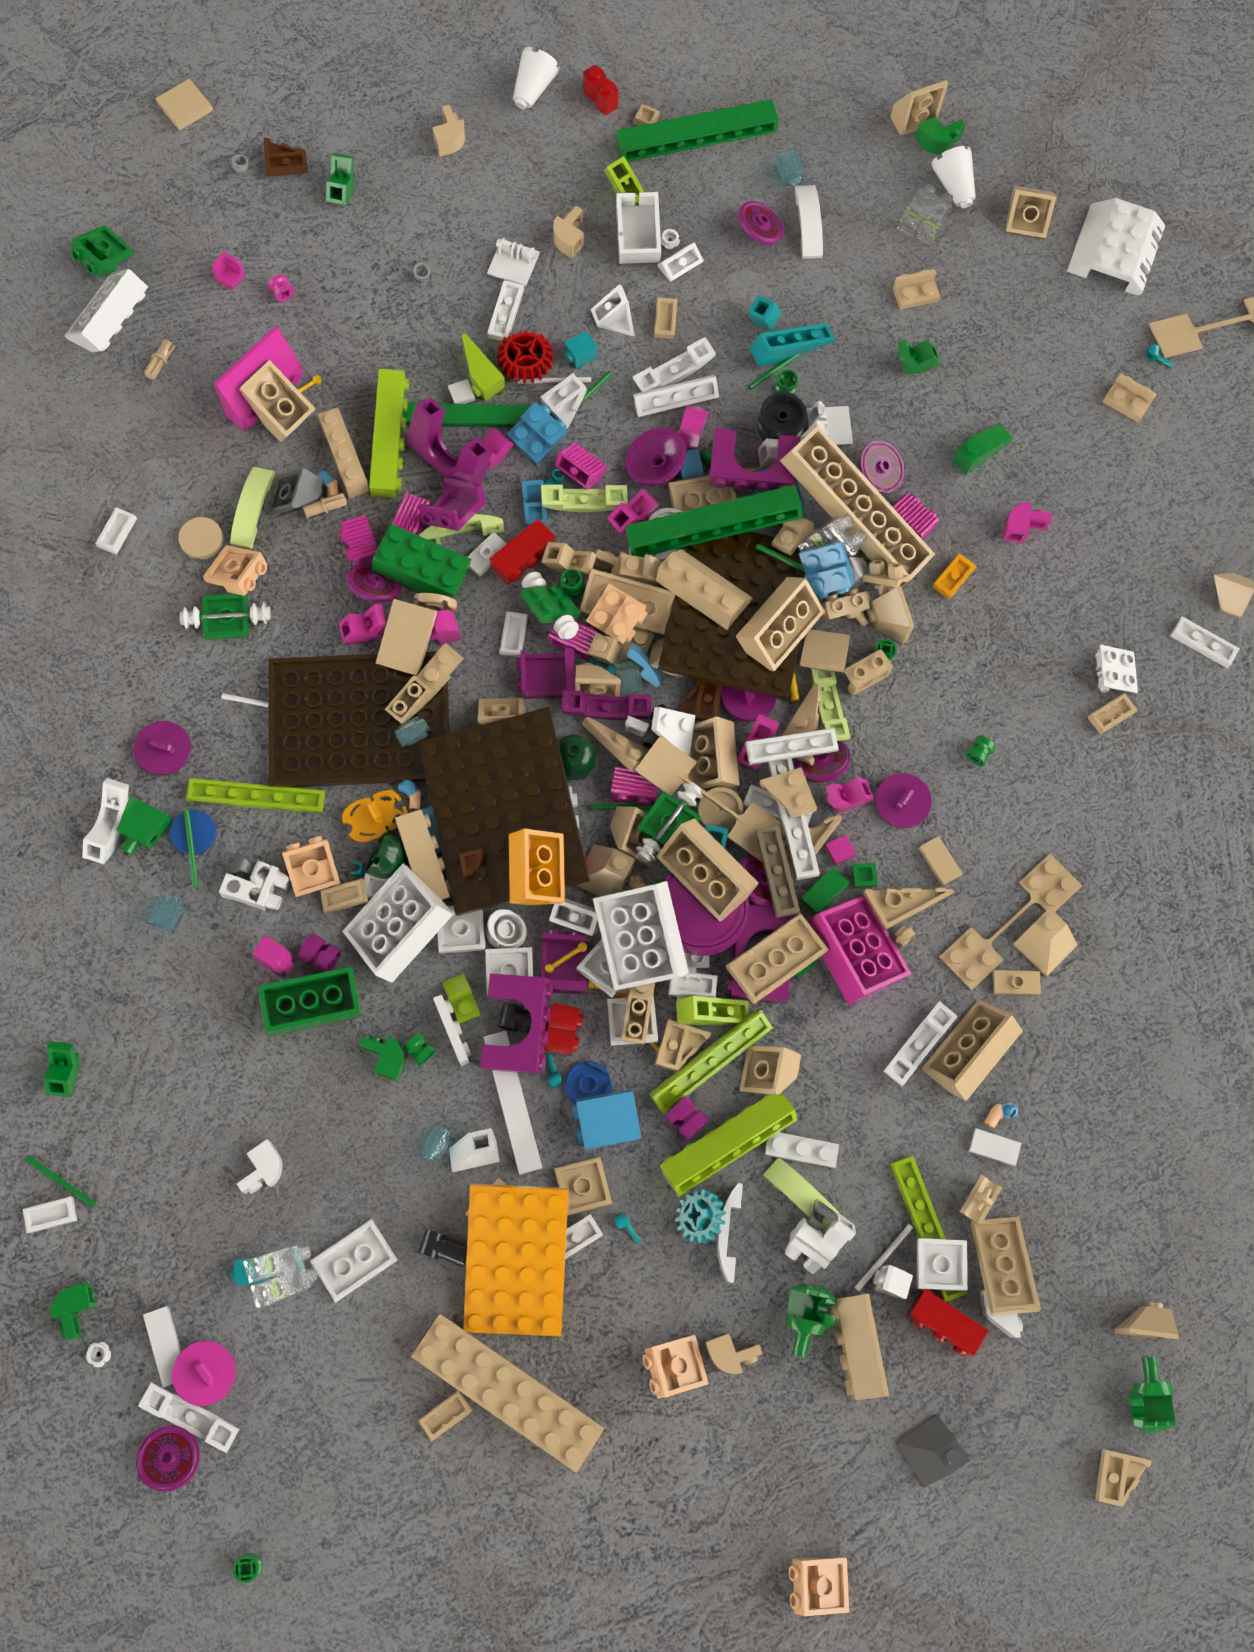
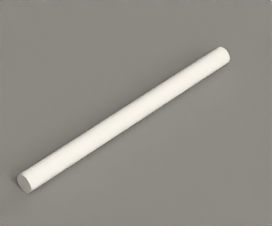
(554, 380)
(244, 700)
(885, 1255)

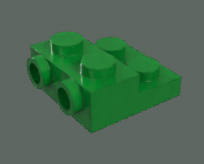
(100, 250)

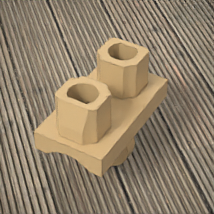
(885, 580)
(980, 1199)

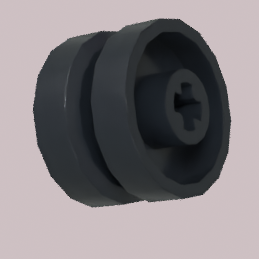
(781, 415)

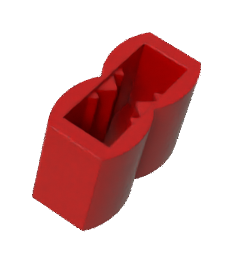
(600, 89)
(562, 1029)

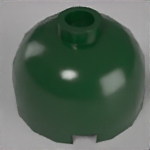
(577, 756)
(386, 857)

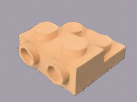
(236, 570)
(617, 614)
(311, 866)
(675, 1367)
(819, 1586)

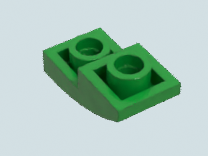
(824, 891)

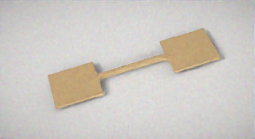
(1179, 336)
(669, 768)
(974, 957)

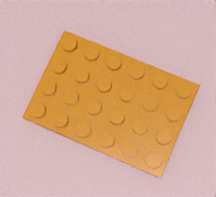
(515, 1260)

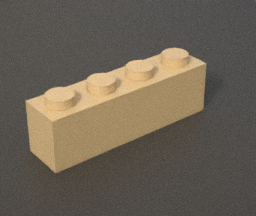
(343, 453)
(421, 852)

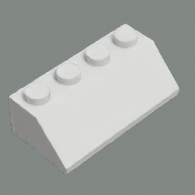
(107, 311)

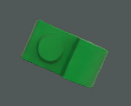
(936, 138)
(341, 182)
(918, 357)
(391, 1059)
(62, 1069)
(68, 1304)

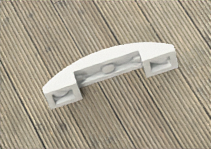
(810, 221)
(677, 368)
(920, 1043)
(726, 1263)
(190, 1417)

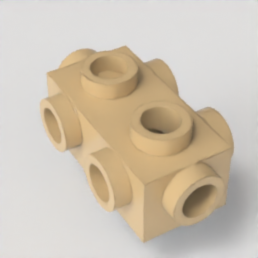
(850, 604)

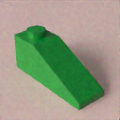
(981, 448)

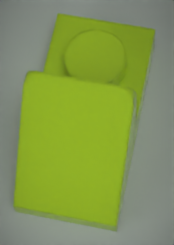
(461, 999)

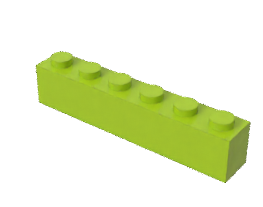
(388, 433)
(728, 1142)

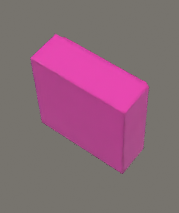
(840, 850)

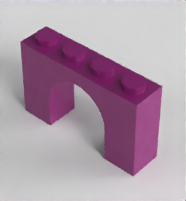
(426, 440)
(728, 473)
(760, 921)
(528, 1054)

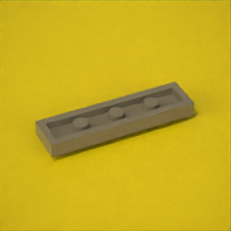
(777, 871)

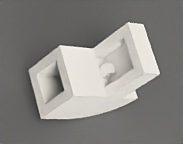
(268, 1167)

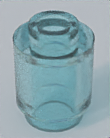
(412, 731)
(435, 1144)

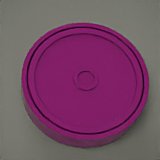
(698, 928)

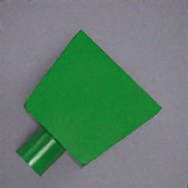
(141, 825)

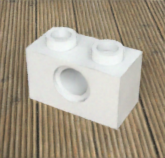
(575, 917)

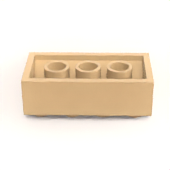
(702, 588)
(781, 622)
(706, 869)
(972, 1049)
(860, 1348)

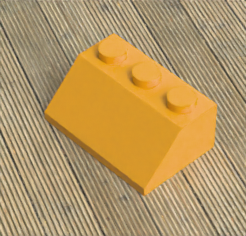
(536, 867)

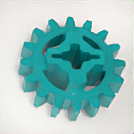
(700, 1216)

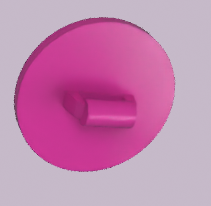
(203, 1373)

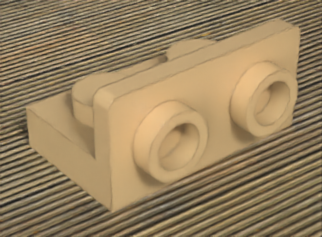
(916, 289)
(1129, 397)
(868, 672)

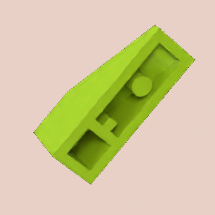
(623, 178)
(484, 376)
(711, 1011)

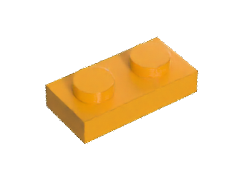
(954, 576)

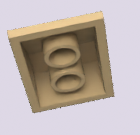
(918, 107)
(276, 401)

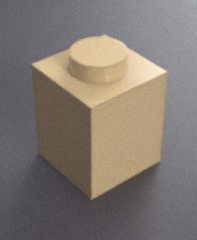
(605, 649)

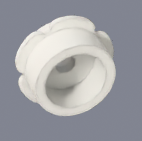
(670, 234)
(92, 1357)

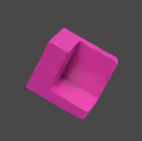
(228, 270)

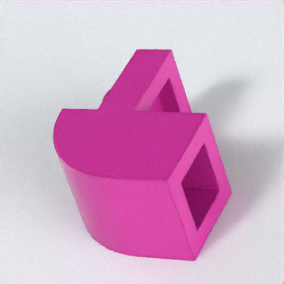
(692, 426)
(499, 444)
(635, 511)
(1021, 519)
(363, 627)
(445, 628)
(762, 729)
(849, 795)

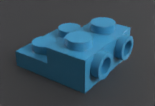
(537, 432)
(827, 569)

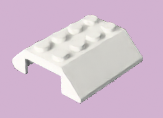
(1118, 242)

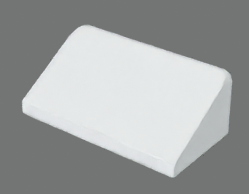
(680, 262)

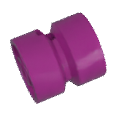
(318, 953)
(687, 1118)

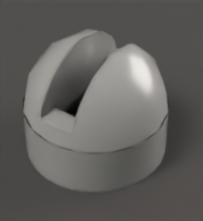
(240, 163)
(418, 269)

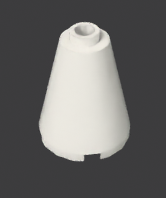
(533, 76)
(957, 175)

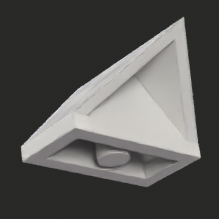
(614, 312)

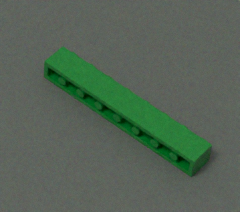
(697, 130)
(714, 521)

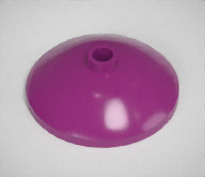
(652, 449)

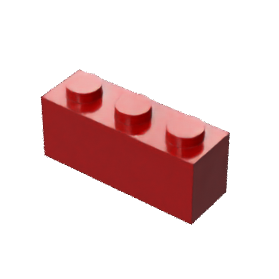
(521, 552)
(946, 1323)

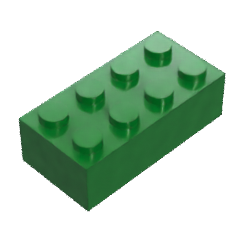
(420, 563)
(310, 1001)

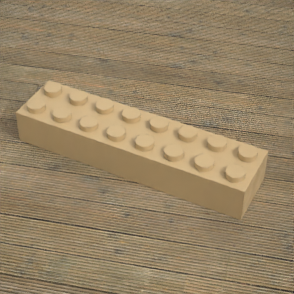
(843, 490)
(508, 1392)

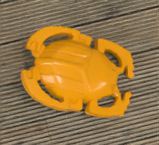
(372, 816)

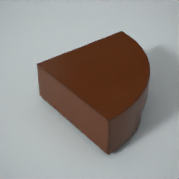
(471, 861)

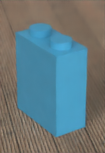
(606, 1119)

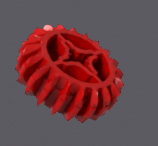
(526, 363)

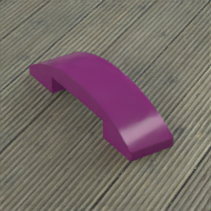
(606, 707)

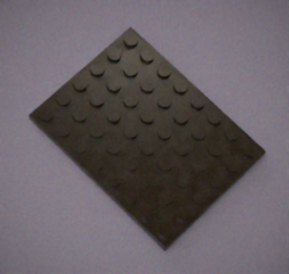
(708, 651)
(334, 725)
(493, 785)

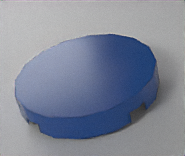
(203, 832)
(587, 1080)

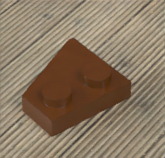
(284, 159)
(702, 701)

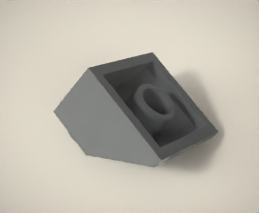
(294, 490)
(932, 1451)

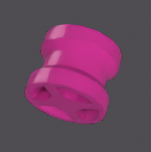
(281, 288)

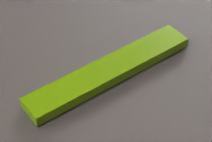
(255, 796)
(710, 1061)
(920, 1208)

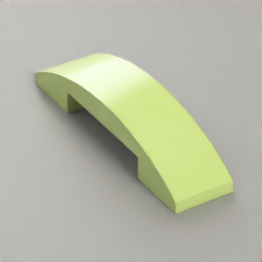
(582, 499)
(250, 506)
(486, 523)
(829, 706)
(795, 1188)

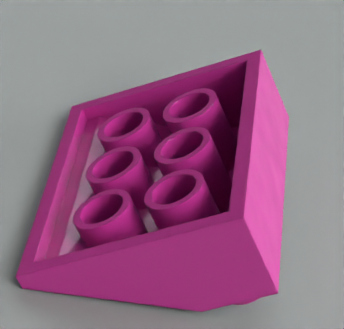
(270, 347)
(859, 950)

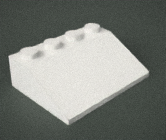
(397, 923)
(640, 936)

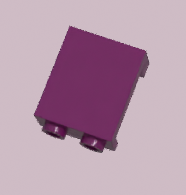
(455, 506)
(545, 674)
(564, 976)

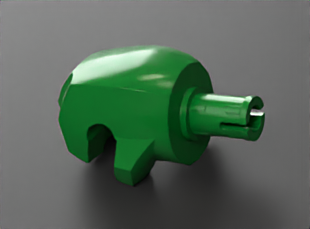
(808, 1314)
(1152, 1401)

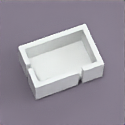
(638, 228)

